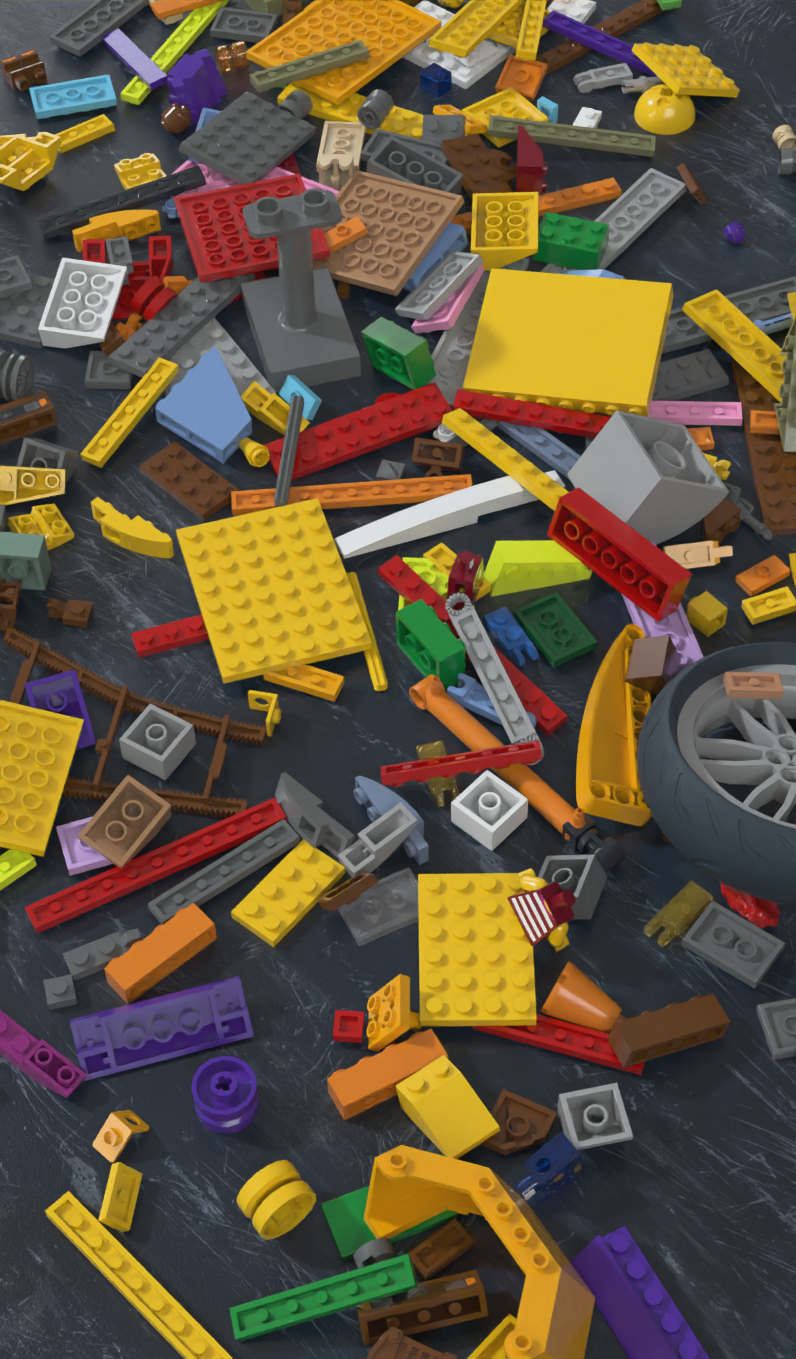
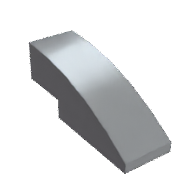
(378, 841)

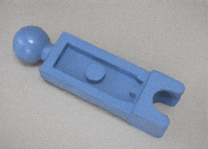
(475, 698)

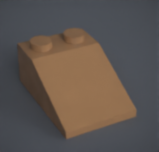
(126, 822)

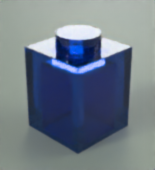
(435, 80)

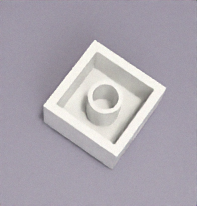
(489, 810)

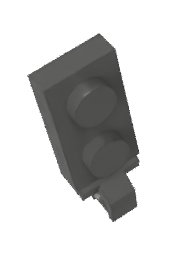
(120, 255)
(97, 954)

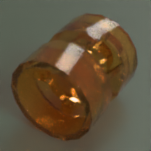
(231, 57)

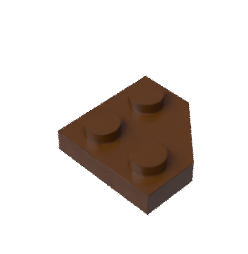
(520, 1123)

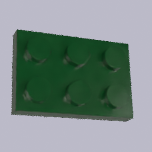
(555, 629)

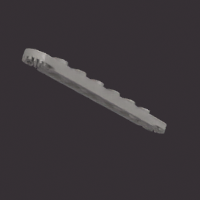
(491, 672)

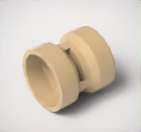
(784, 137)

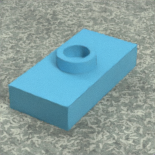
(293, 386)

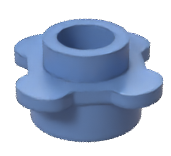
(170, 209)

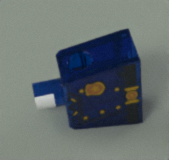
(551, 1168)

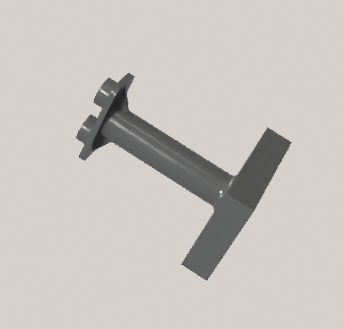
(298, 313)

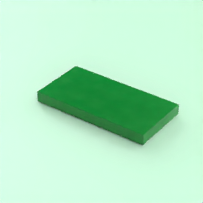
(350, 1230)

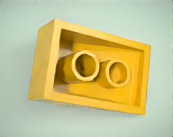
(446, 1108)

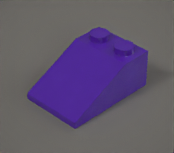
(62, 696)

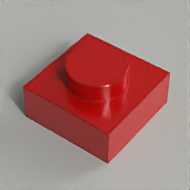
(348, 1026)

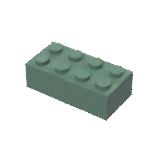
(24, 559)

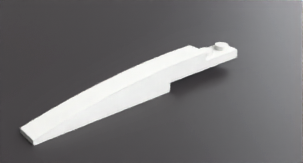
(437, 515)

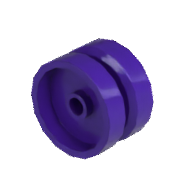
(225, 1094)

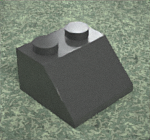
(47, 455)
(580, 875)

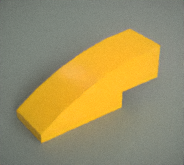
(268, 408)

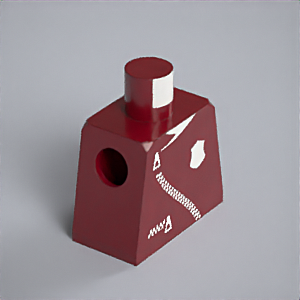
(466, 571)

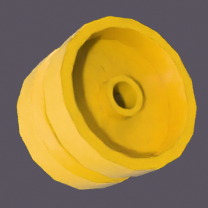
(276, 1199)

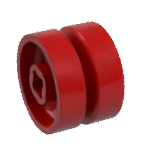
(152, 298)

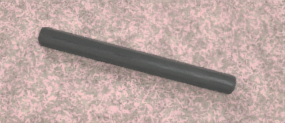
(289, 451)

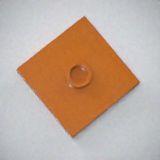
(522, 76)

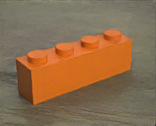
(160, 953)
(376, 1077)

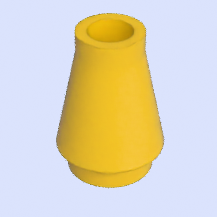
(254, 452)

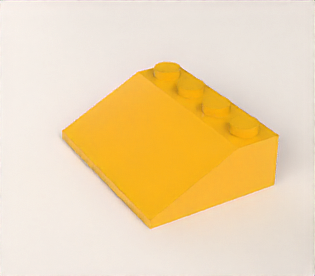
(504, 227)

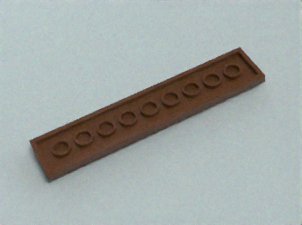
(770, 465)

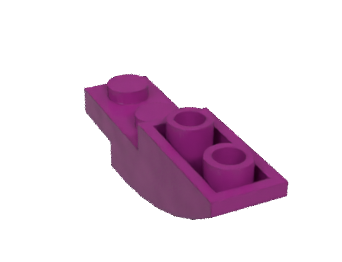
(38, 1058)

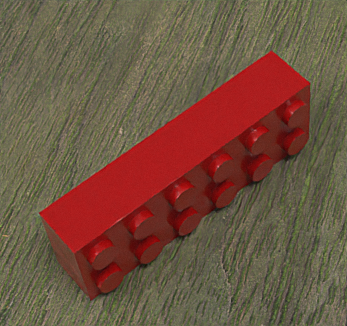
(618, 554)

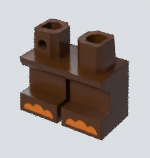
(23, 70)

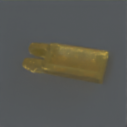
(438, 784)
(679, 912)

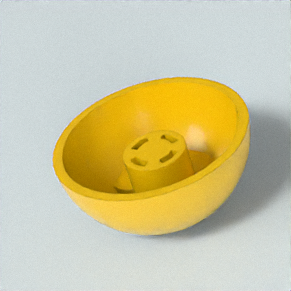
(664, 111)

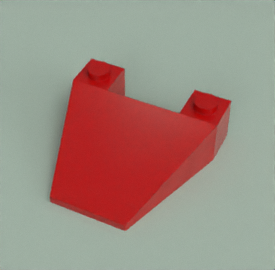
(159, 265)

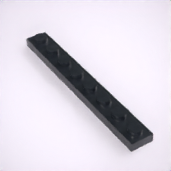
(121, 201)

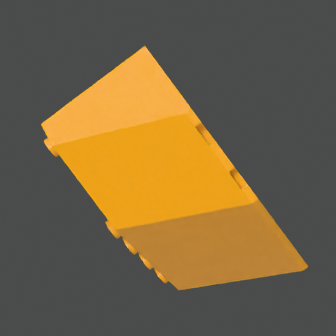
(555, 1301)

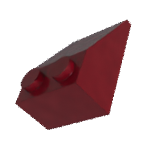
(529, 164)

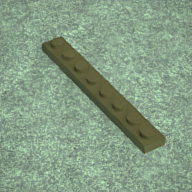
(574, 136)

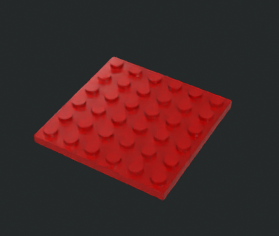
(219, 234)

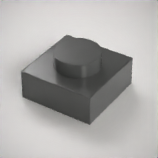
(60, 992)

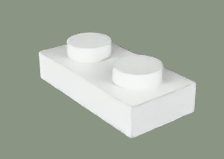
(588, 118)

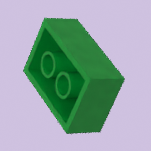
(571, 242)
(399, 353)
(430, 643)

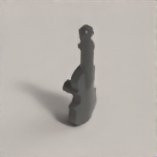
(746, 511)

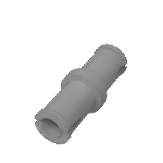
(641, 84)

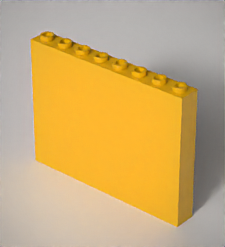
(570, 341)

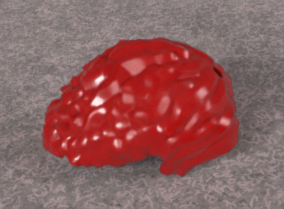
(756, 910)

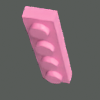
(697, 412)

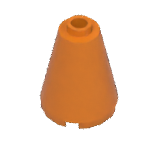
(581, 1001)

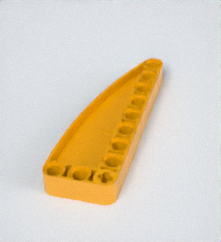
(609, 739)

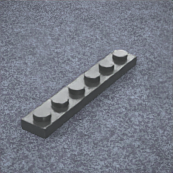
(225, 871)

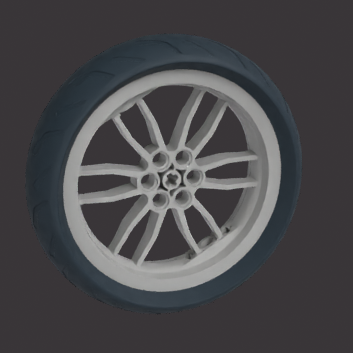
(680, 789)

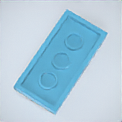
(73, 96)

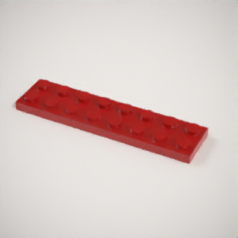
(364, 430)

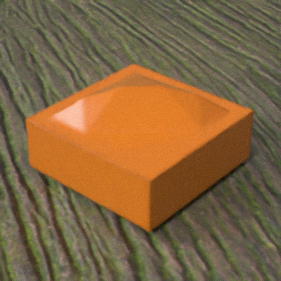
(702, 437)

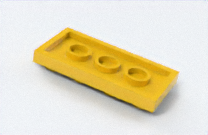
(288, 893)

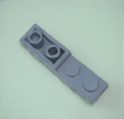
(379, 801)

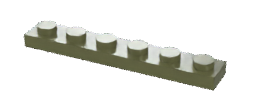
(309, 66)

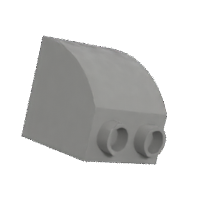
(649, 475)

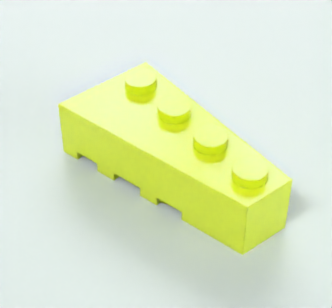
(531, 565)

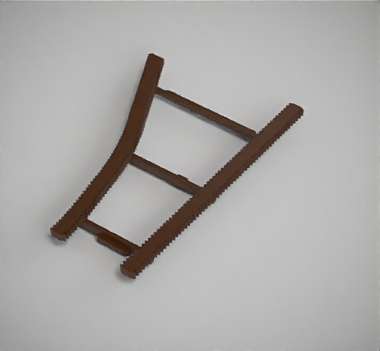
(132, 702)

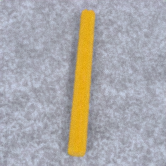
(372, 655)

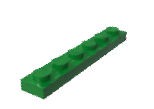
(323, 1297)

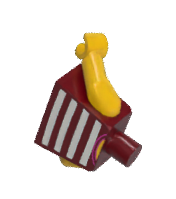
(543, 910)

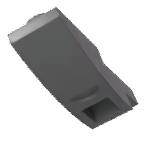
(308, 819)

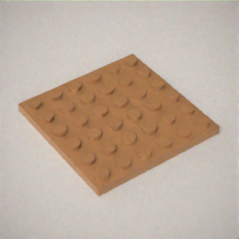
(401, 229)

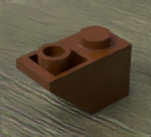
(720, 521)

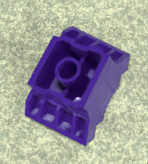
(196, 83)

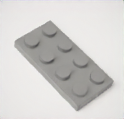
(439, 285)

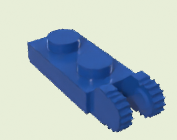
(510, 635)

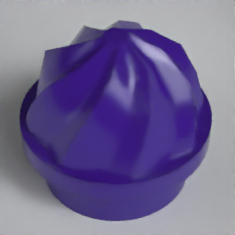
(735, 232)

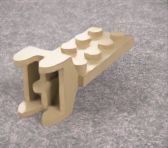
(339, 152)

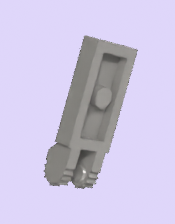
(602, 77)

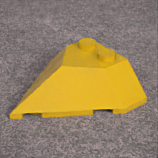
(27, 158)

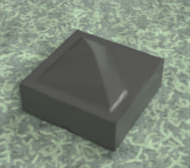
(390, 471)

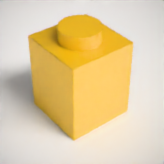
(706, 613)

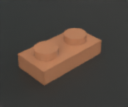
(753, 685)

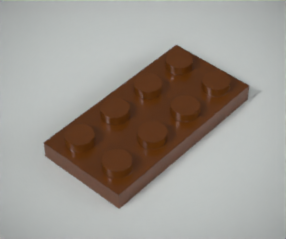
(188, 480)

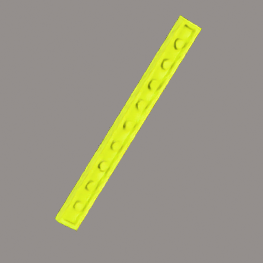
(174, 48)

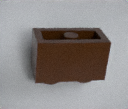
(438, 456)

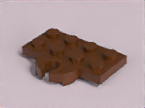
(480, 166)

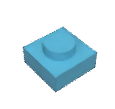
(548, 108)

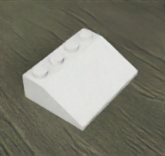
(81, 303)

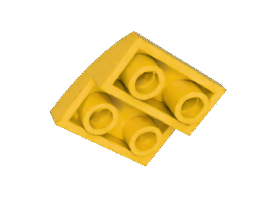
(139, 170)
(43, 521)

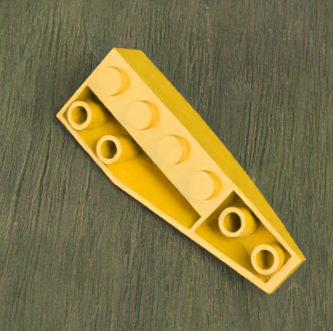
(30, 483)

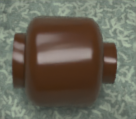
(176, 118)

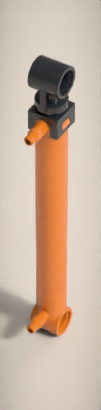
(575, 826)

